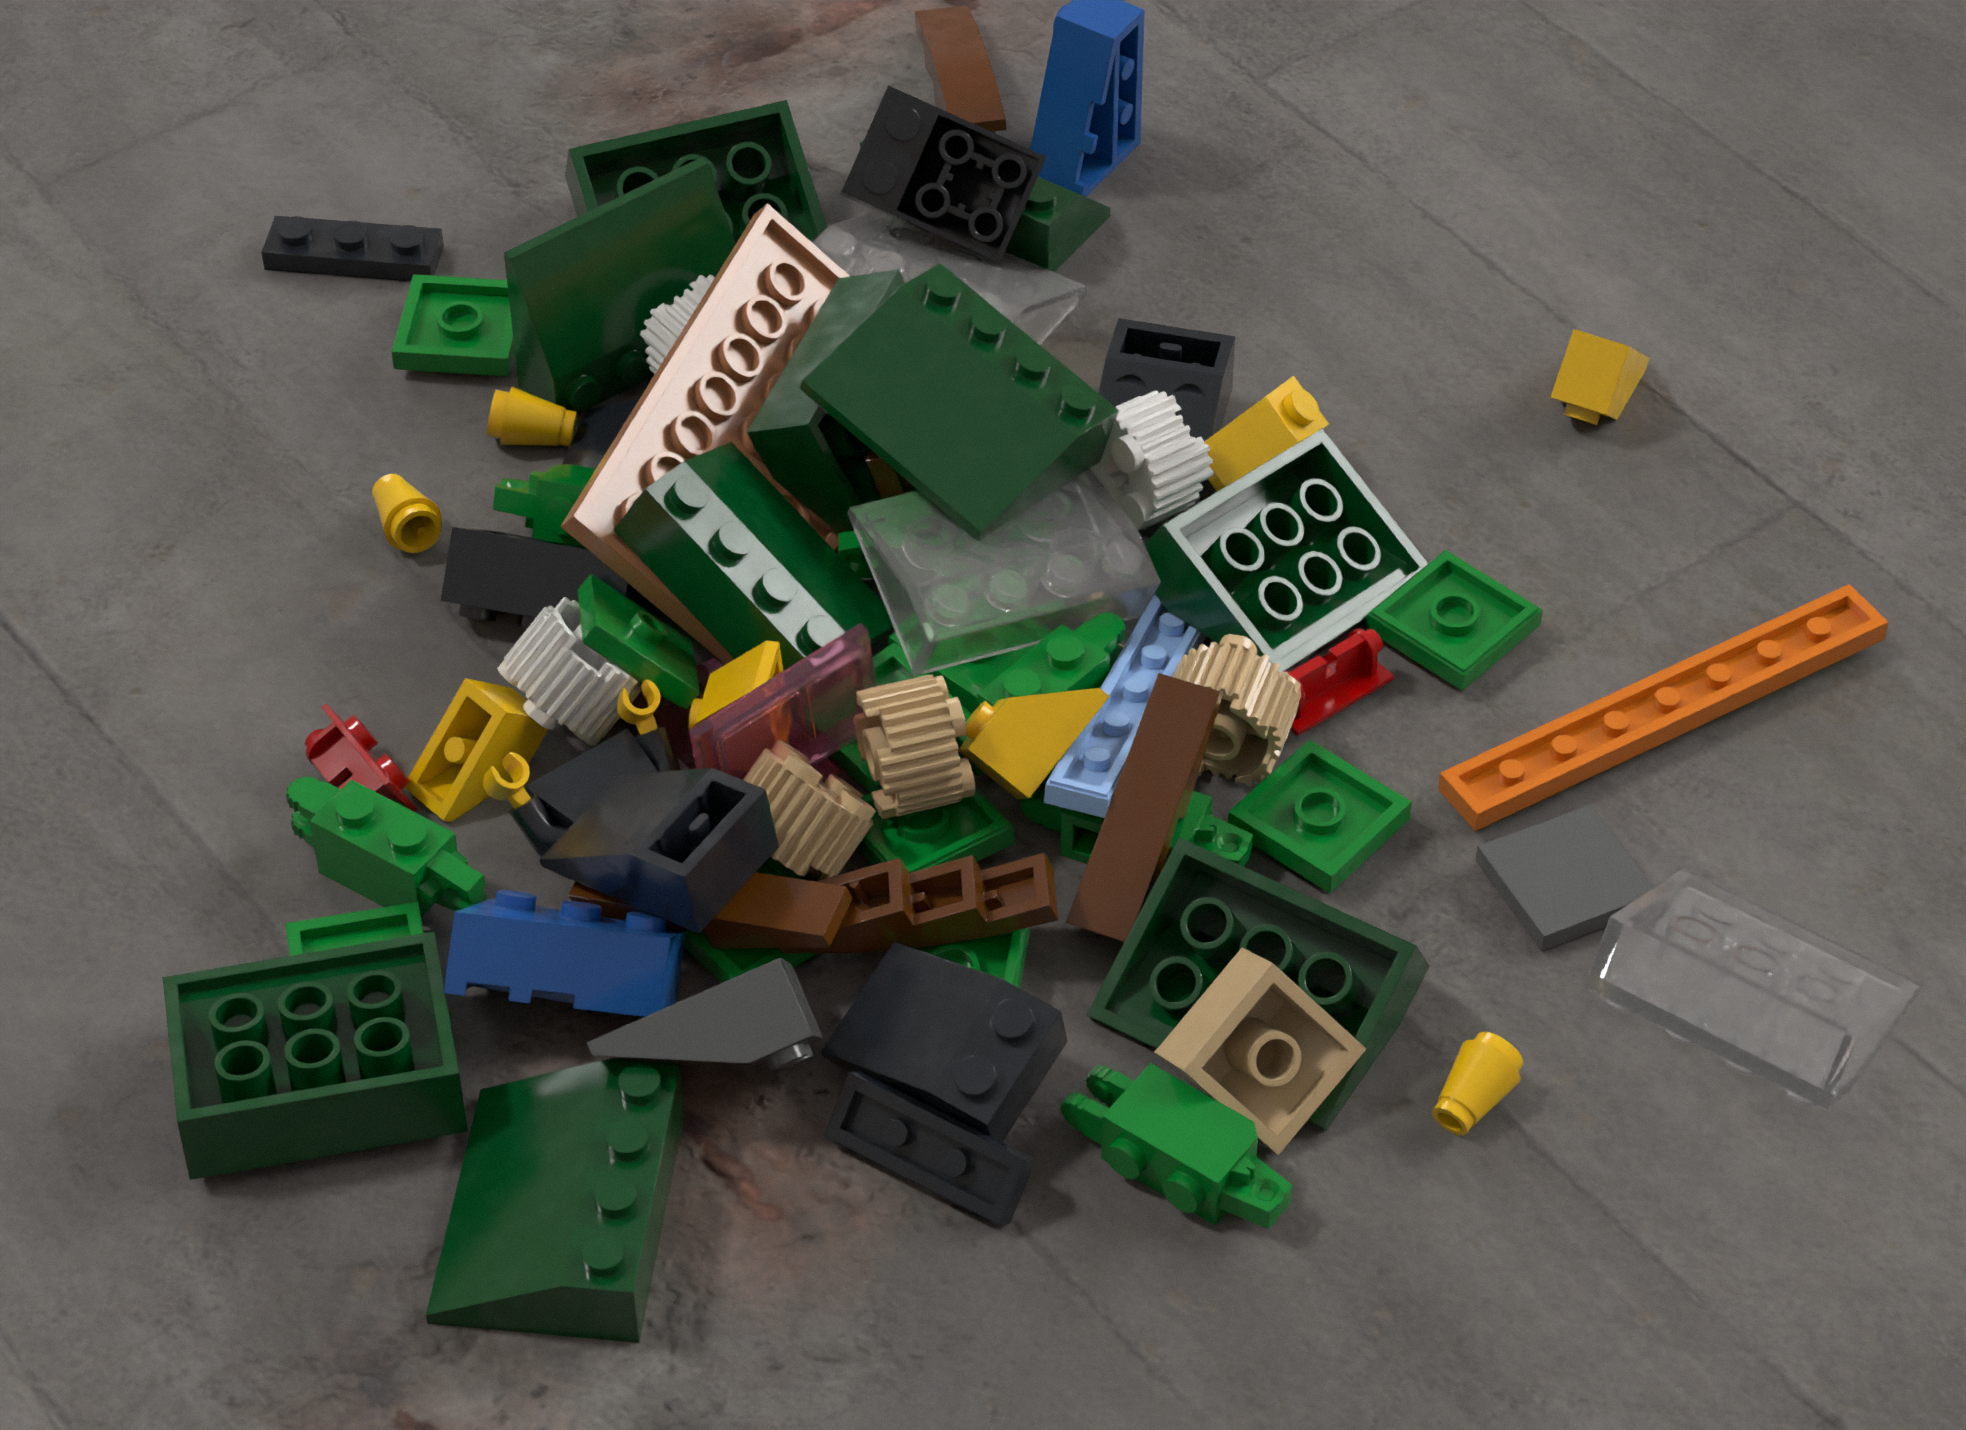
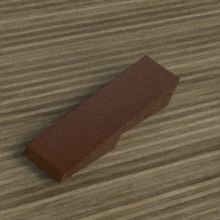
(1146, 806)
(762, 914)

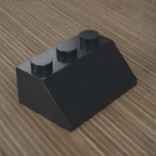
(519, 574)

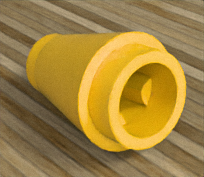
(529, 420)
(406, 514)
(1477, 1082)

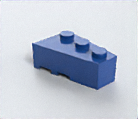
(1090, 93)
(565, 955)

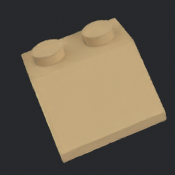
(1261, 1048)

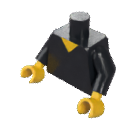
(563, 795)

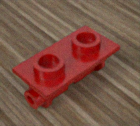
(1339, 679)
(346, 749)

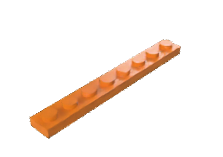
(1661, 707)

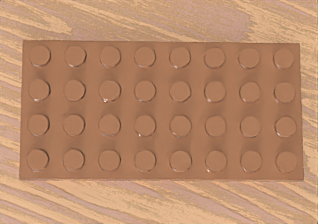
(710, 395)

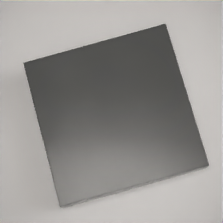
(1563, 875)

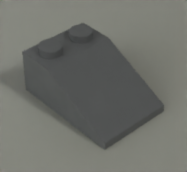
(740, 1022)

